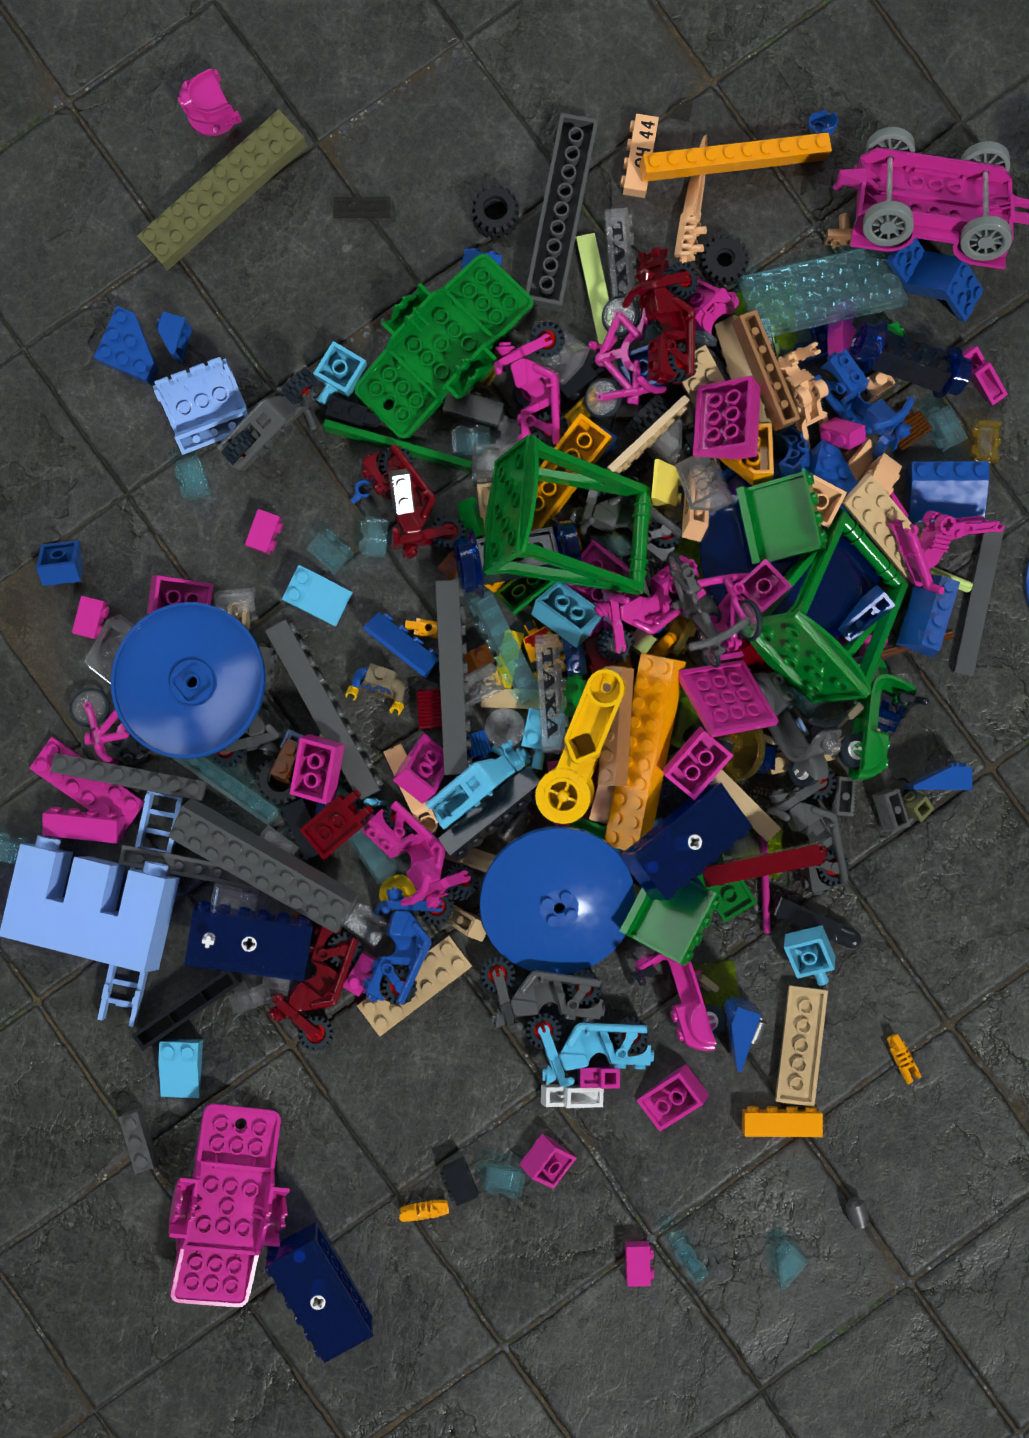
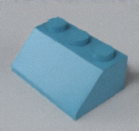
(566, 613)

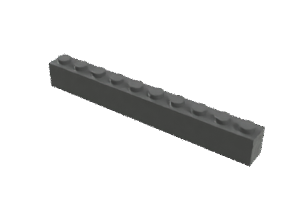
(452, 677)

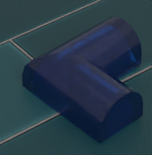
(819, 335)

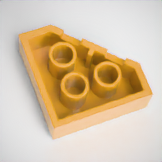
(758, 468)

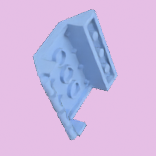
(202, 404)

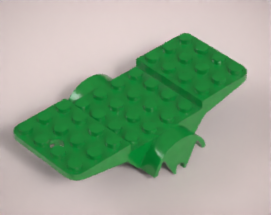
(442, 343)

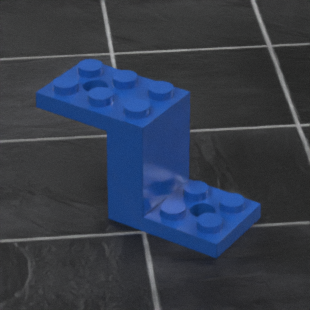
(937, 277)

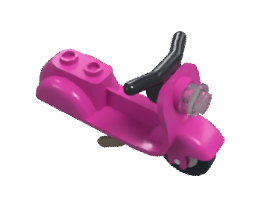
(695, 1021)

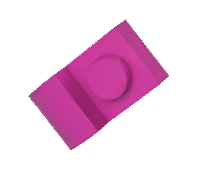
(599, 1076)

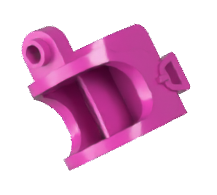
(206, 104)
(711, 303)

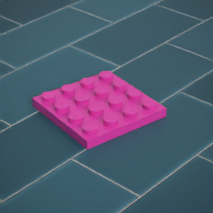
(727, 698)

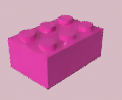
(697, 763)
(317, 769)

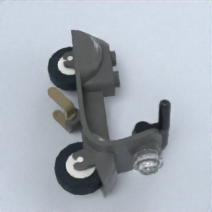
(806, 760)

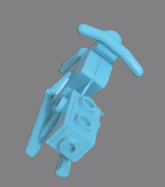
(476, 782)

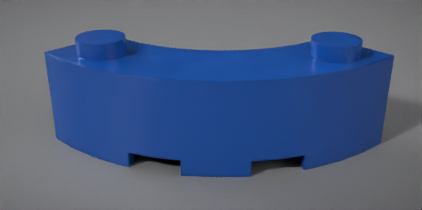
(795, 450)

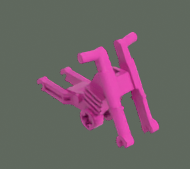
(925, 552)

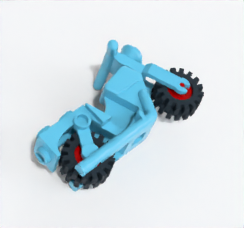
(587, 1040)

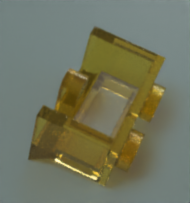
(986, 441)

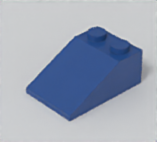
(953, 777)

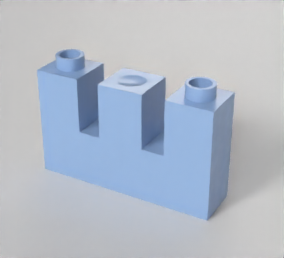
(87, 917)

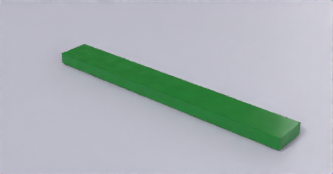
(386, 442)

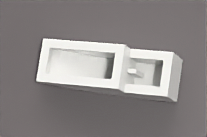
(571, 1096)

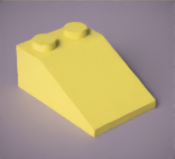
(665, 486)

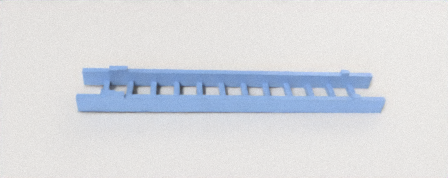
(110, 979)

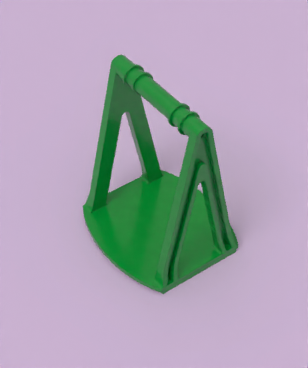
(513, 508)
(804, 650)

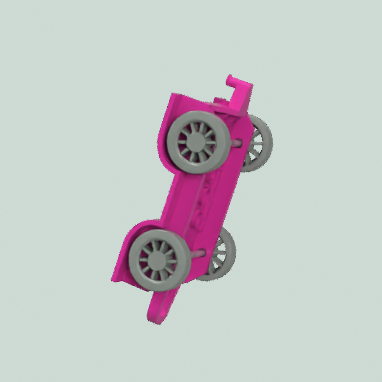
(934, 198)

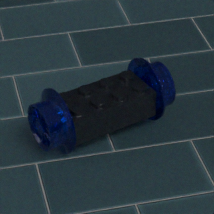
(909, 360)

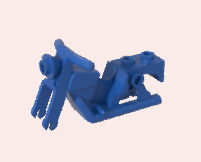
(876, 417)

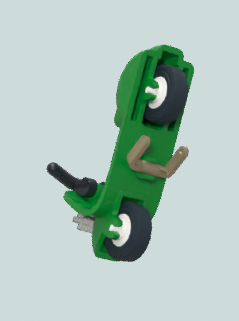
(866, 747)

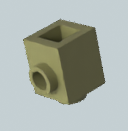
(917, 805)

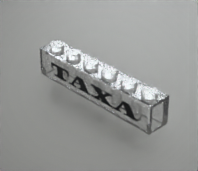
(619, 251)
(550, 692)

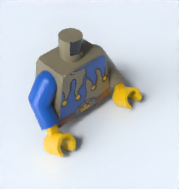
(381, 682)

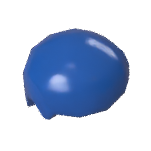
(822, 122)

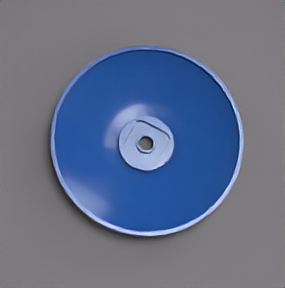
(154, 674)
(551, 869)

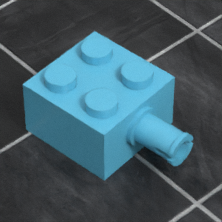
(339, 372)
(532, 738)
(810, 953)

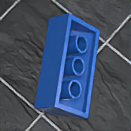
(928, 617)
(401, 644)

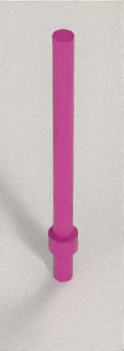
(765, 890)

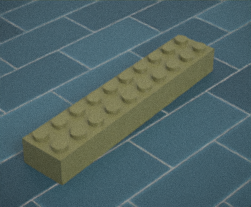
(222, 190)

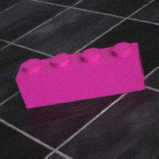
(83, 825)

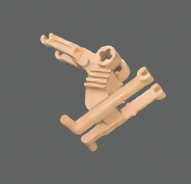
(804, 388)

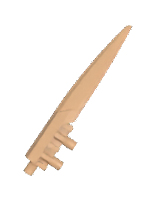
(689, 223)

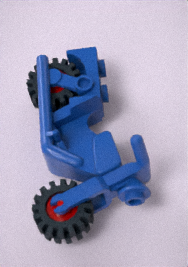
(411, 948)

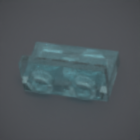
(330, 551)

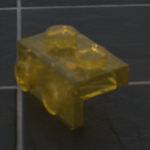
(684, 629)

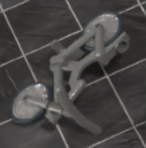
(709, 640)

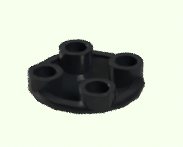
(130, 750)

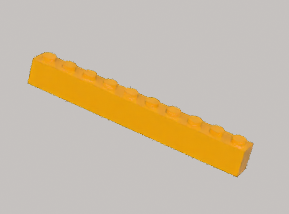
(735, 157)

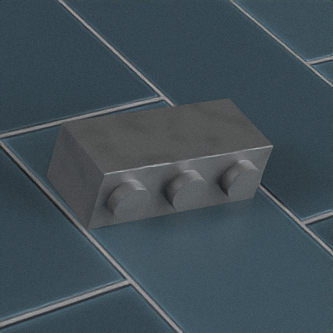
(138, 1140)

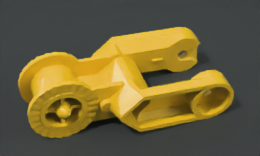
(569, 788)

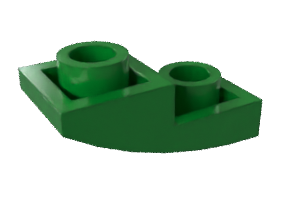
(469, 515)

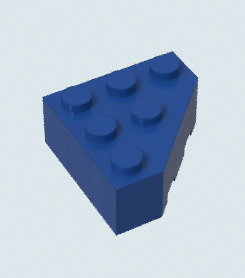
(127, 348)
(831, 466)

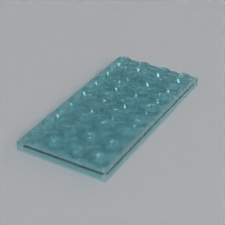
(822, 291)

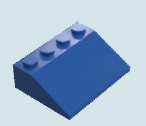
(947, 488)
(741, 1024)

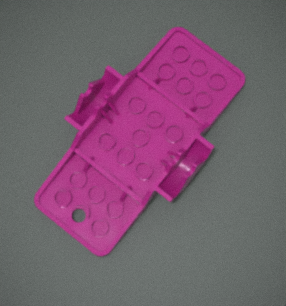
(227, 1207)

